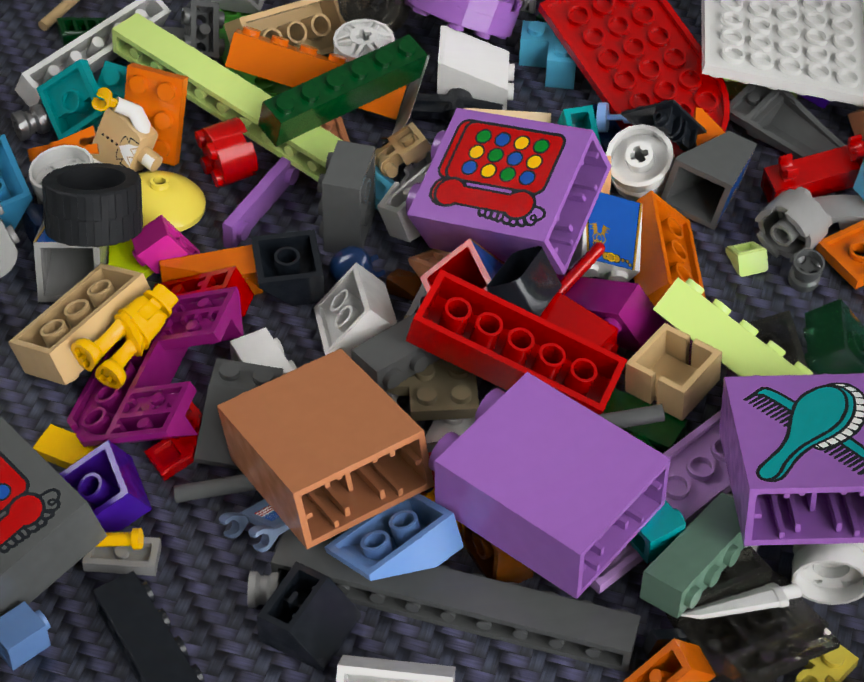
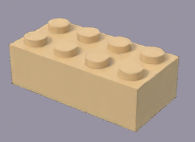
(80, 313)

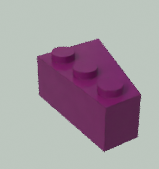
(622, 306)

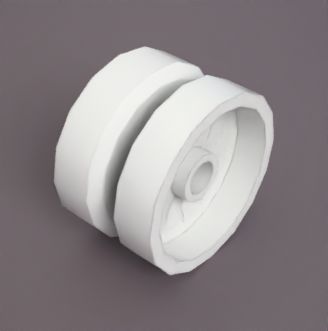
(640, 161)

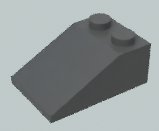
(226, 382)

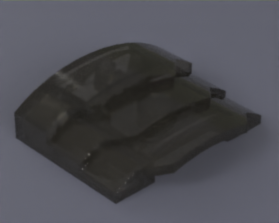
(760, 642)

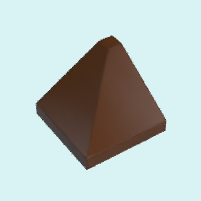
(403, 284)

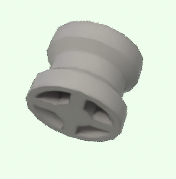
(261, 587)

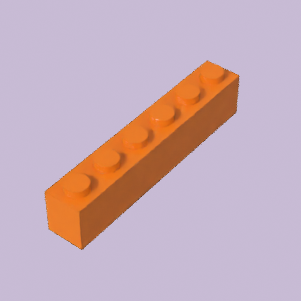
(292, 66)

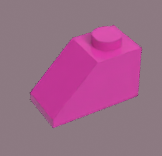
(159, 242)

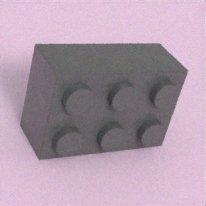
(347, 196)

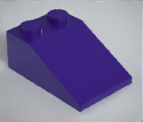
(110, 486)

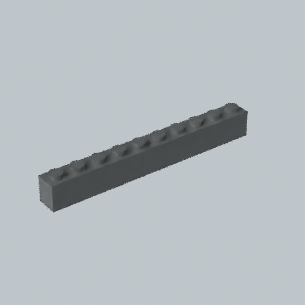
(481, 606)

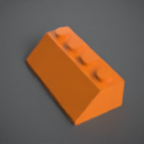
(666, 248)

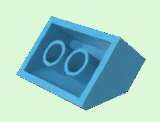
(13, 188)

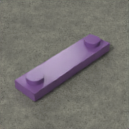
(258, 202)

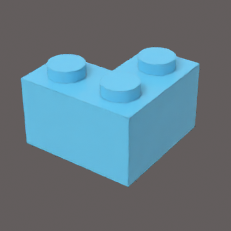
(543, 49)

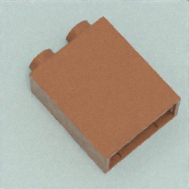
(326, 447)

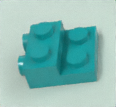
(69, 99)

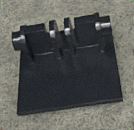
(670, 119)

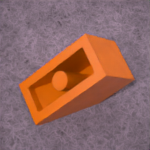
(675, 663)

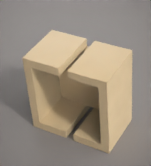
(662, 371)

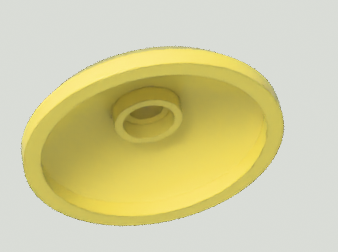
(173, 197)

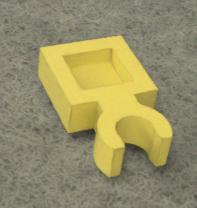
(829, 667)

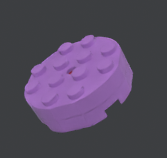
(482, 16)

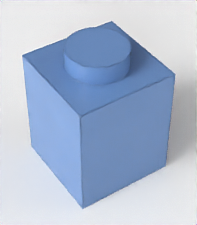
(22, 635)

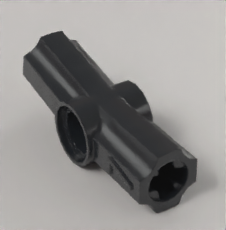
(444, 106)

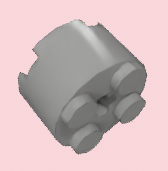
(792, 223)

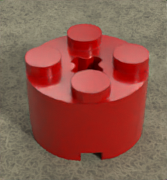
(226, 152)

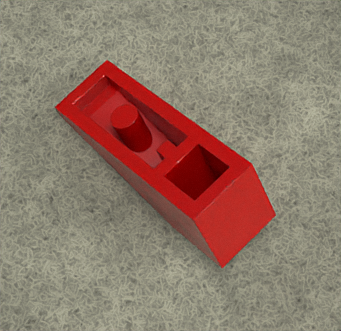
(210, 281)

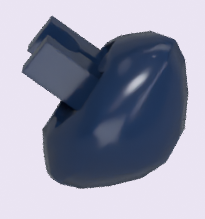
(347, 257)

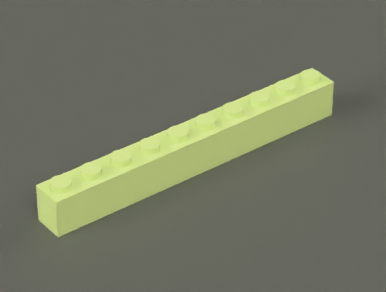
(218, 90)

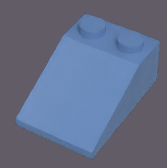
(399, 540)

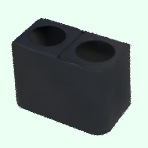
(526, 280)

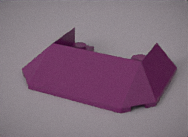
(148, 403)

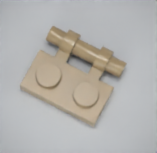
(405, 147)

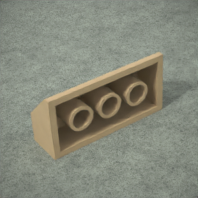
(299, 22)

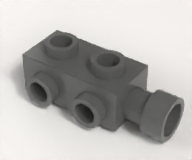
(207, 34)

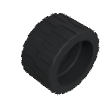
(92, 204)

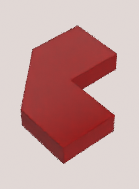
(175, 454)

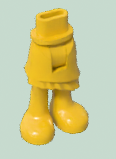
(138, 324)

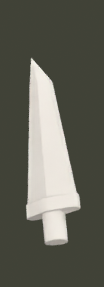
(753, 600)

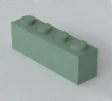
(694, 559)

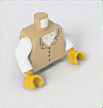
(124, 134)

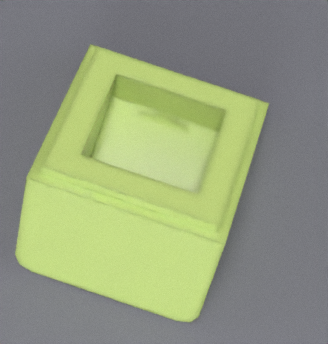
(748, 258)

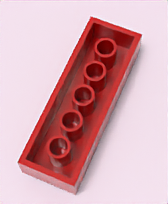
(507, 341)

